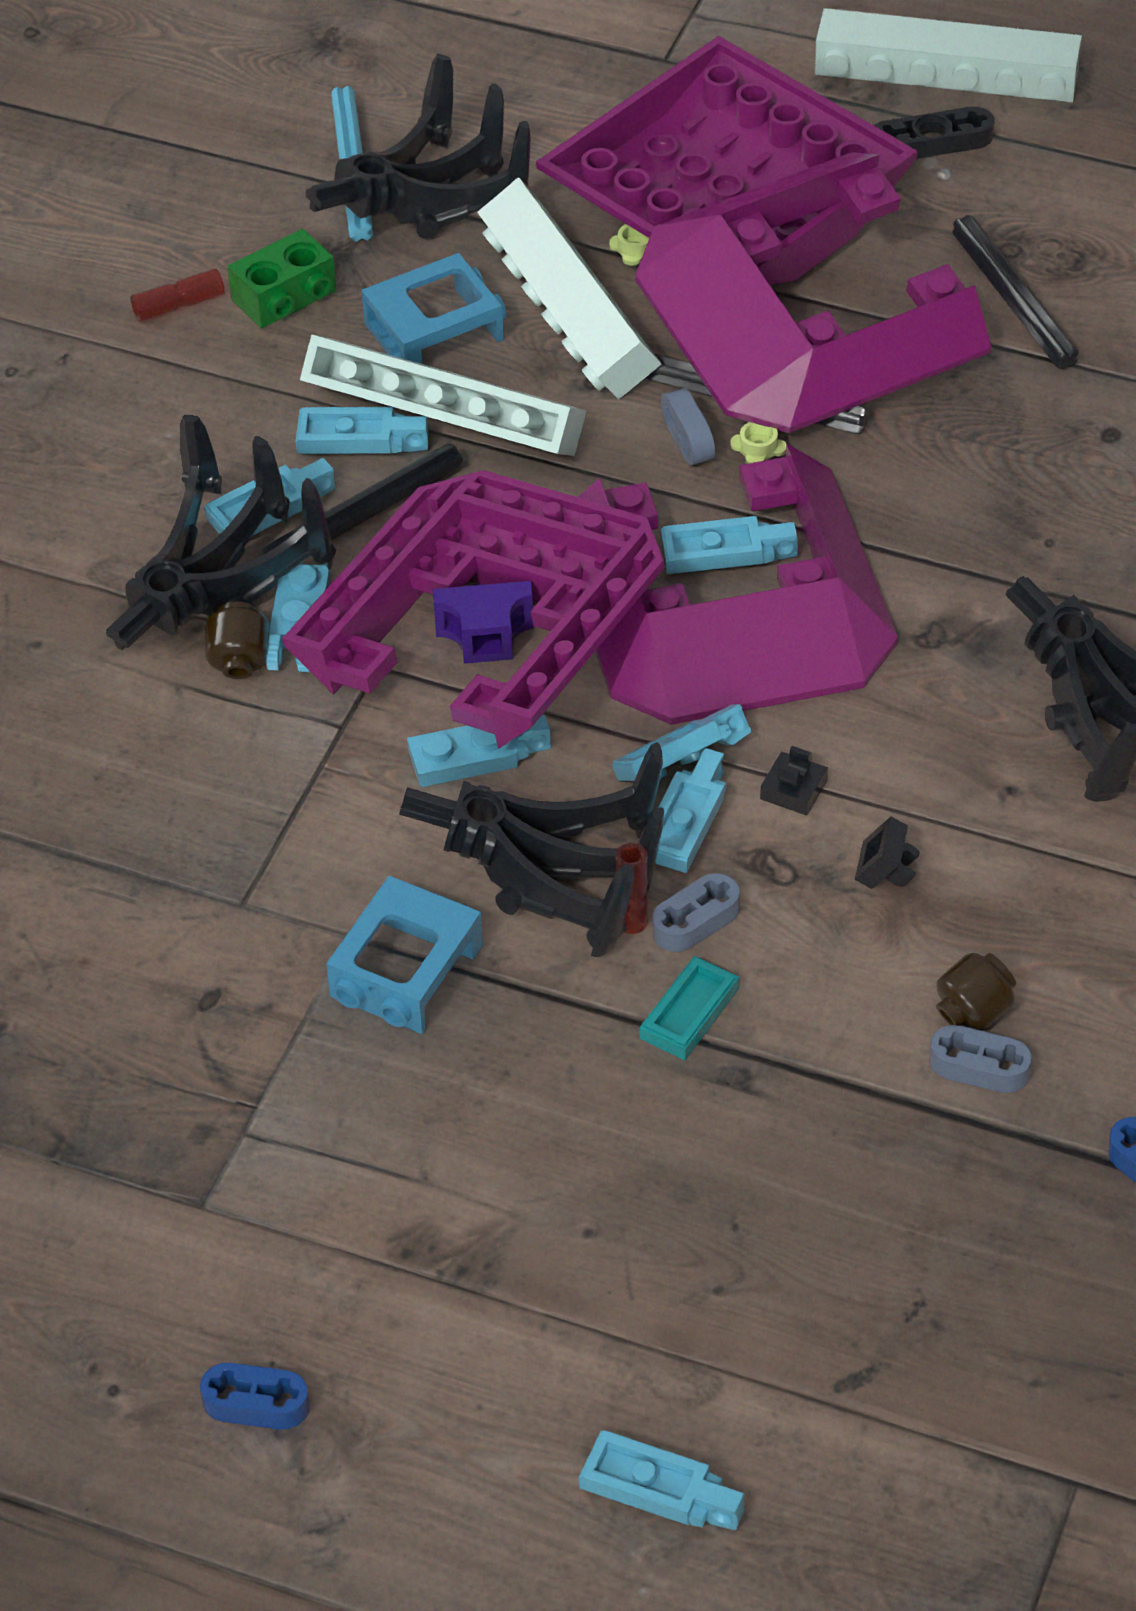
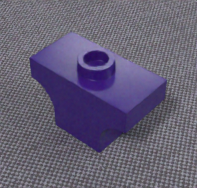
(484, 618)

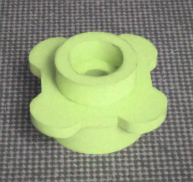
(629, 244)
(758, 443)

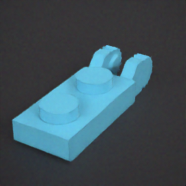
(293, 598)

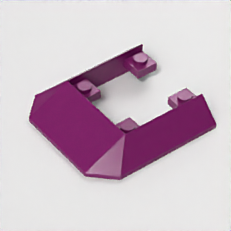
(746, 343)
(485, 529)
(762, 648)

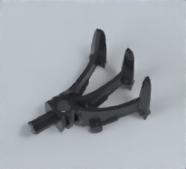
(427, 191)
(186, 583)
(1084, 662)
(526, 852)

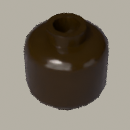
(236, 639)
(975, 991)

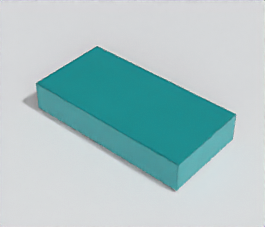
(689, 1008)

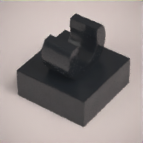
(794, 781)
(885, 855)

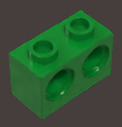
(282, 278)

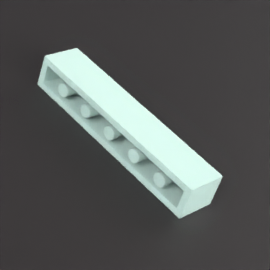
(947, 55)
(569, 290)
(443, 395)

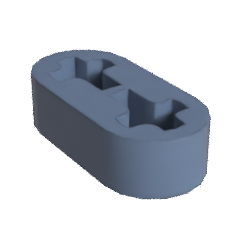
(687, 426)
(699, 916)
(980, 1058)

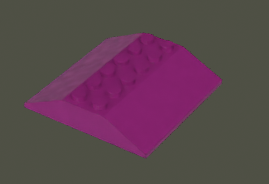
(713, 133)

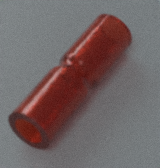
(172, 296)
(637, 912)

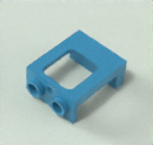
(403, 327)
(420, 913)

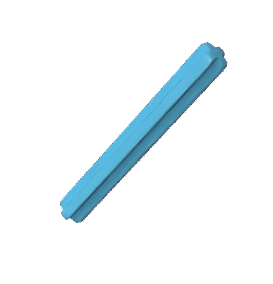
(348, 145)

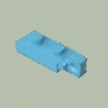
(359, 431)
(225, 508)
(726, 544)
(688, 741)
(471, 752)
(690, 810)
(659, 1483)

